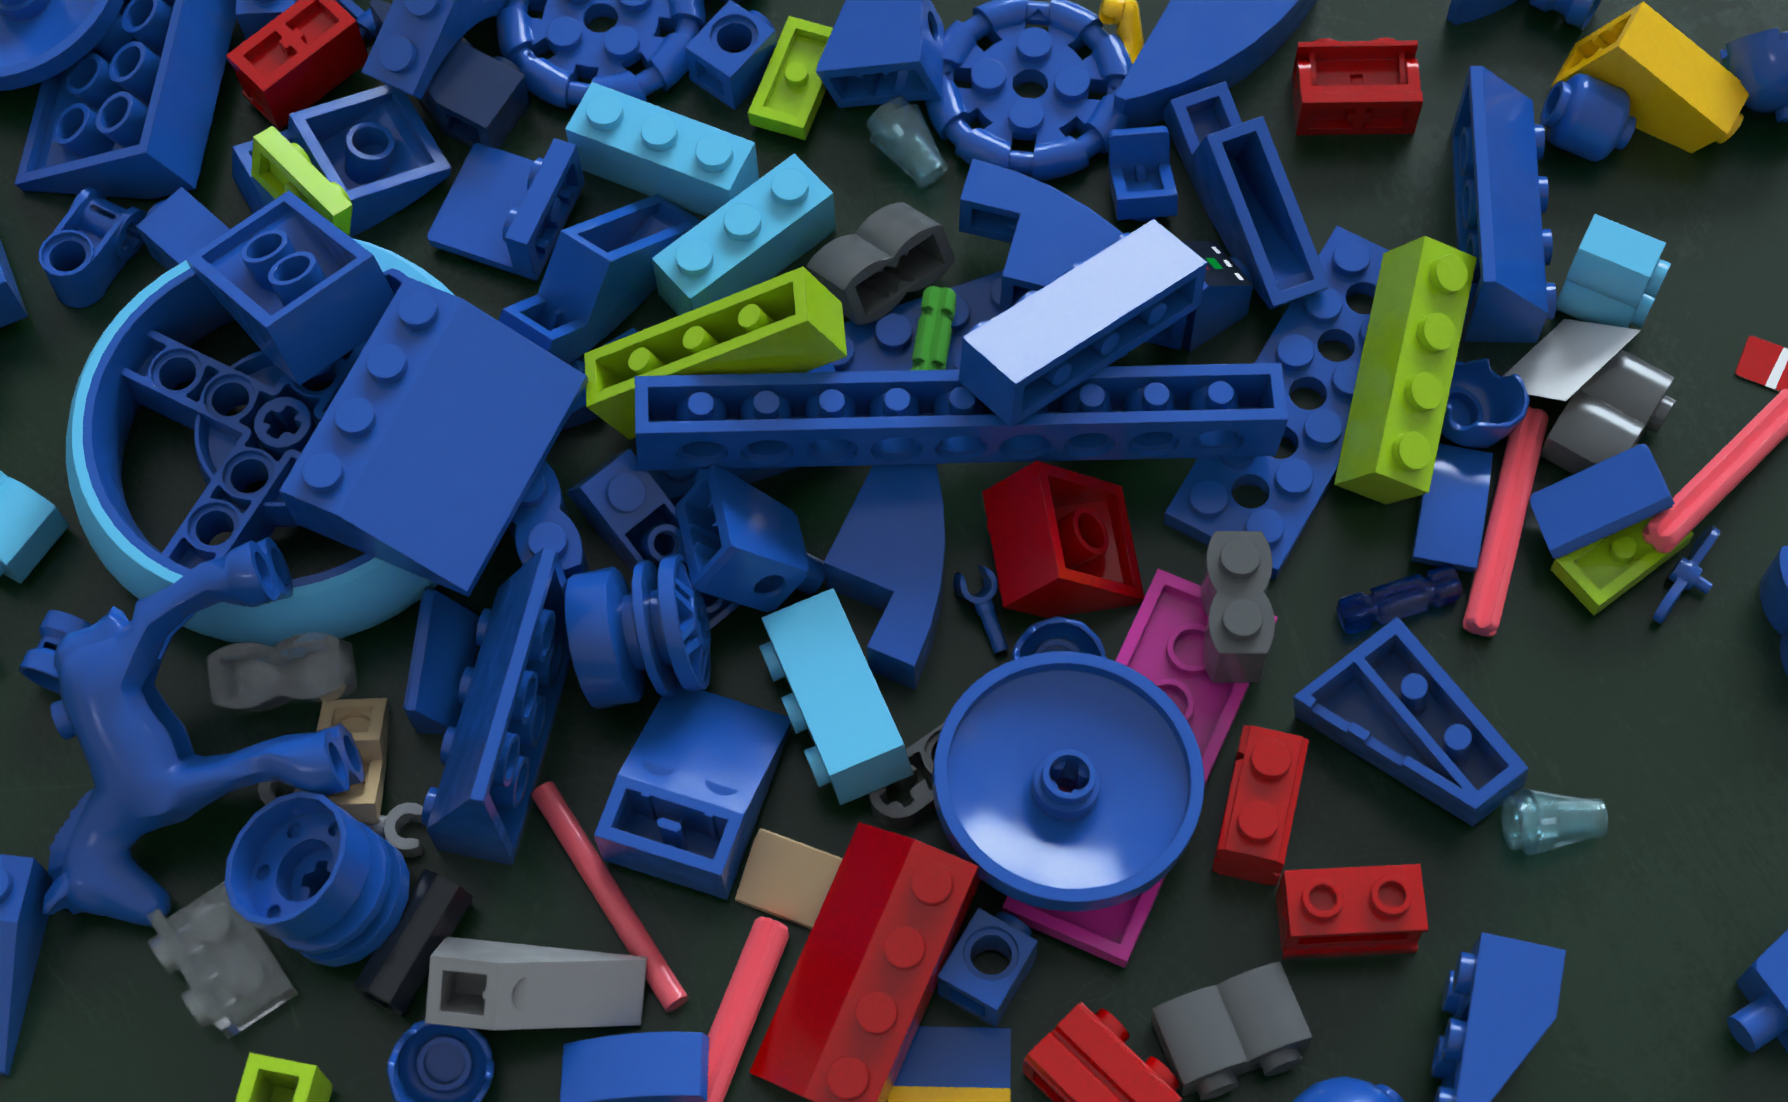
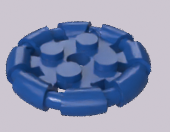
(598, 55)
(1035, 57)

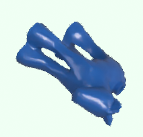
(142, 750)

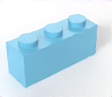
(660, 151)
(747, 238)
(834, 698)

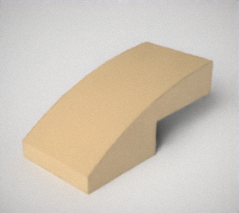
(369, 726)

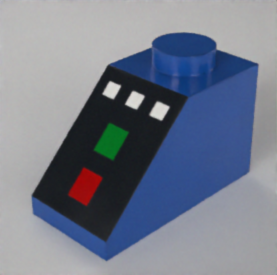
(1223, 298)

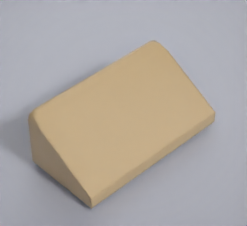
(787, 878)

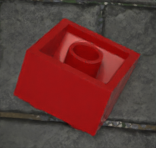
(1061, 542)

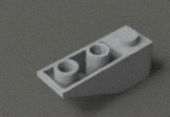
(532, 986)

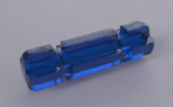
(1399, 599)

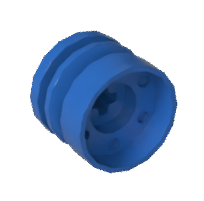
(628, 632)
(317, 879)

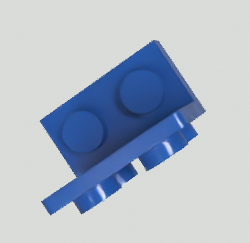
(509, 207)

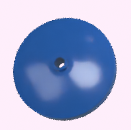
(1077, 728)

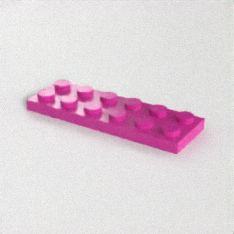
(1167, 650)

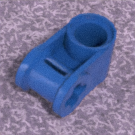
(95, 239)

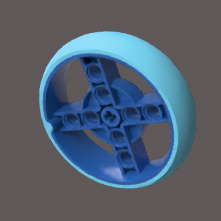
(142, 363)

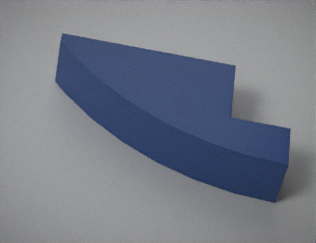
(1202, 46)
(1246, 193)
(1044, 231)
(597, 276)
(895, 561)

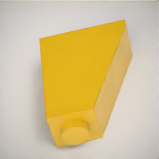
(1670, 80)

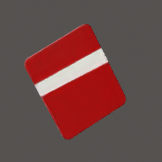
(1764, 363)

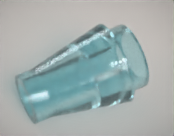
(905, 138)
(1550, 820)

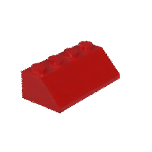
(867, 969)

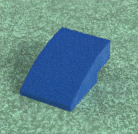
(365, 144)

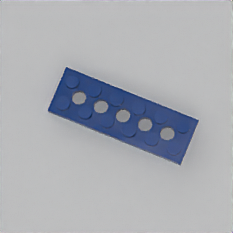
(1298, 482)

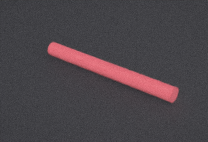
(609, 895)

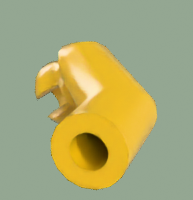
(1126, 17)

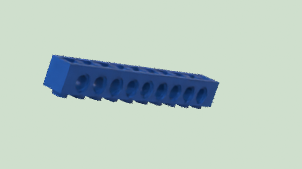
(937, 420)

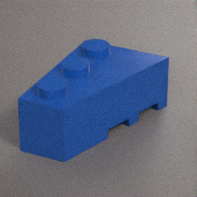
(1413, 724)

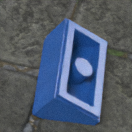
(1600, 500)
(439, 656)

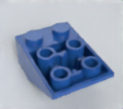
(692, 790)
(1500, 1009)

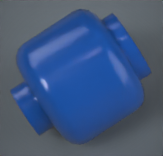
(1588, 117)

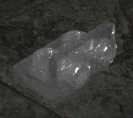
(223, 960)

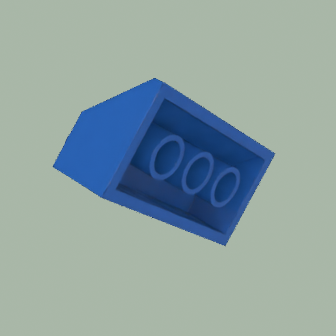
(1501, 210)

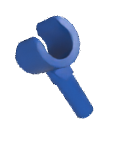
(984, 606)

